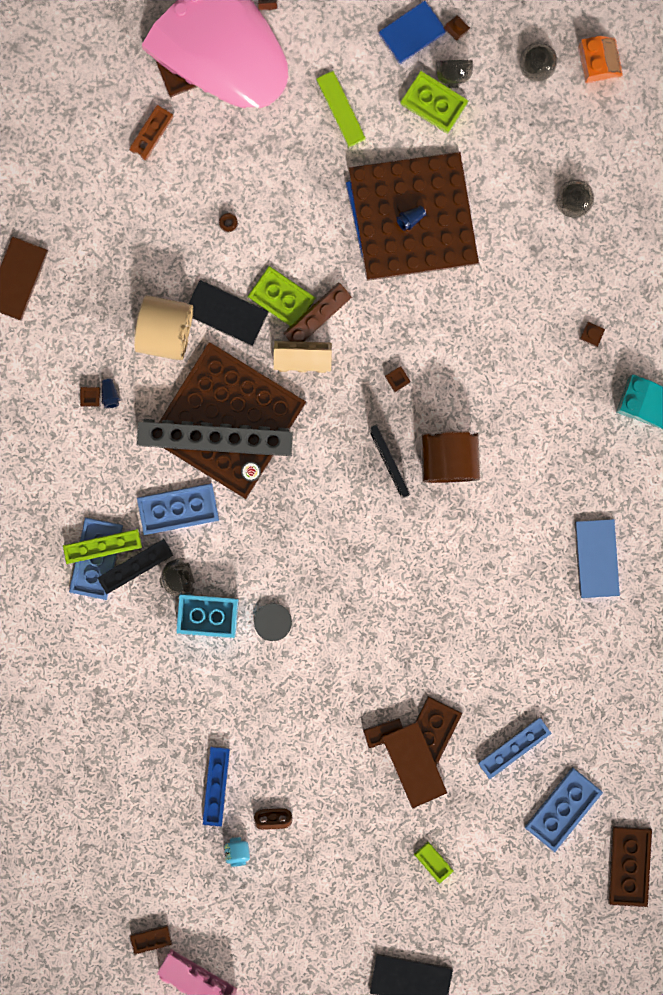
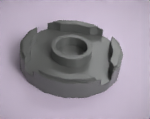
(272, 622)

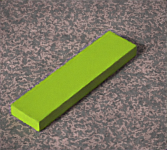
(340, 109)
(102, 546)

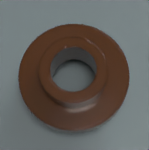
(228, 216)

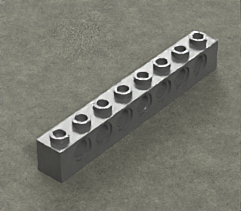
(146, 439)

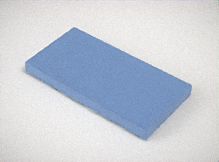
(178, 509)
(597, 558)
(86, 572)
(563, 809)

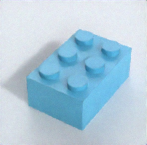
(207, 616)

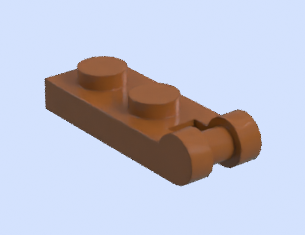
(151, 132)

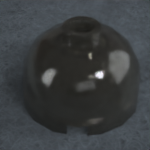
(538, 62)
(454, 72)
(575, 198)
(177, 578)

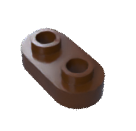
(273, 818)

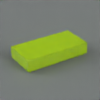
(433, 862)

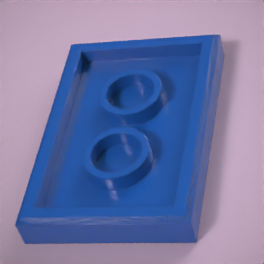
(412, 32)

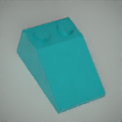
(642, 401)

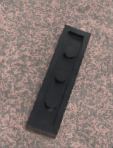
(135, 566)

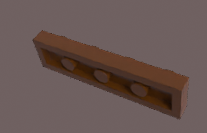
(318, 314)

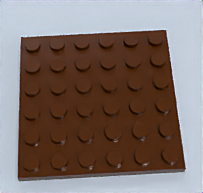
(438, 240)
(234, 394)

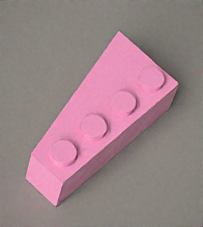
(191, 977)

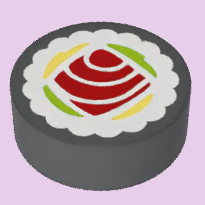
(251, 471)

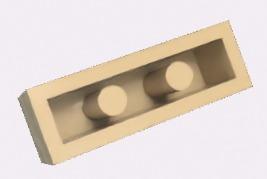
(302, 356)

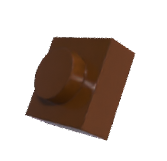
(267, 4)
(457, 28)
(592, 334)
(397, 379)
(90, 396)

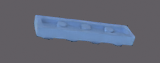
(514, 748)

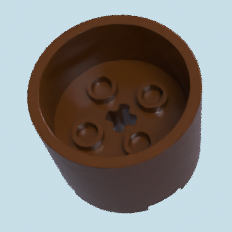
(450, 457)

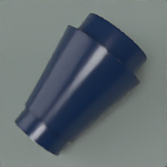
(410, 218)
(109, 394)

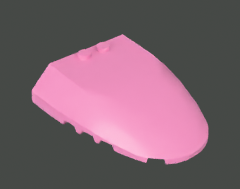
(221, 49)

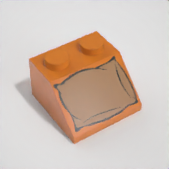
(599, 58)

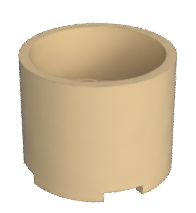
(163, 327)

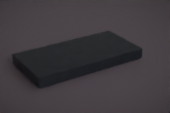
(227, 313)
(389, 462)
(409, 977)

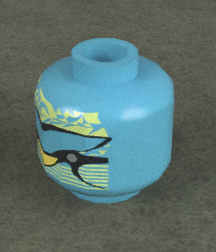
(236, 852)

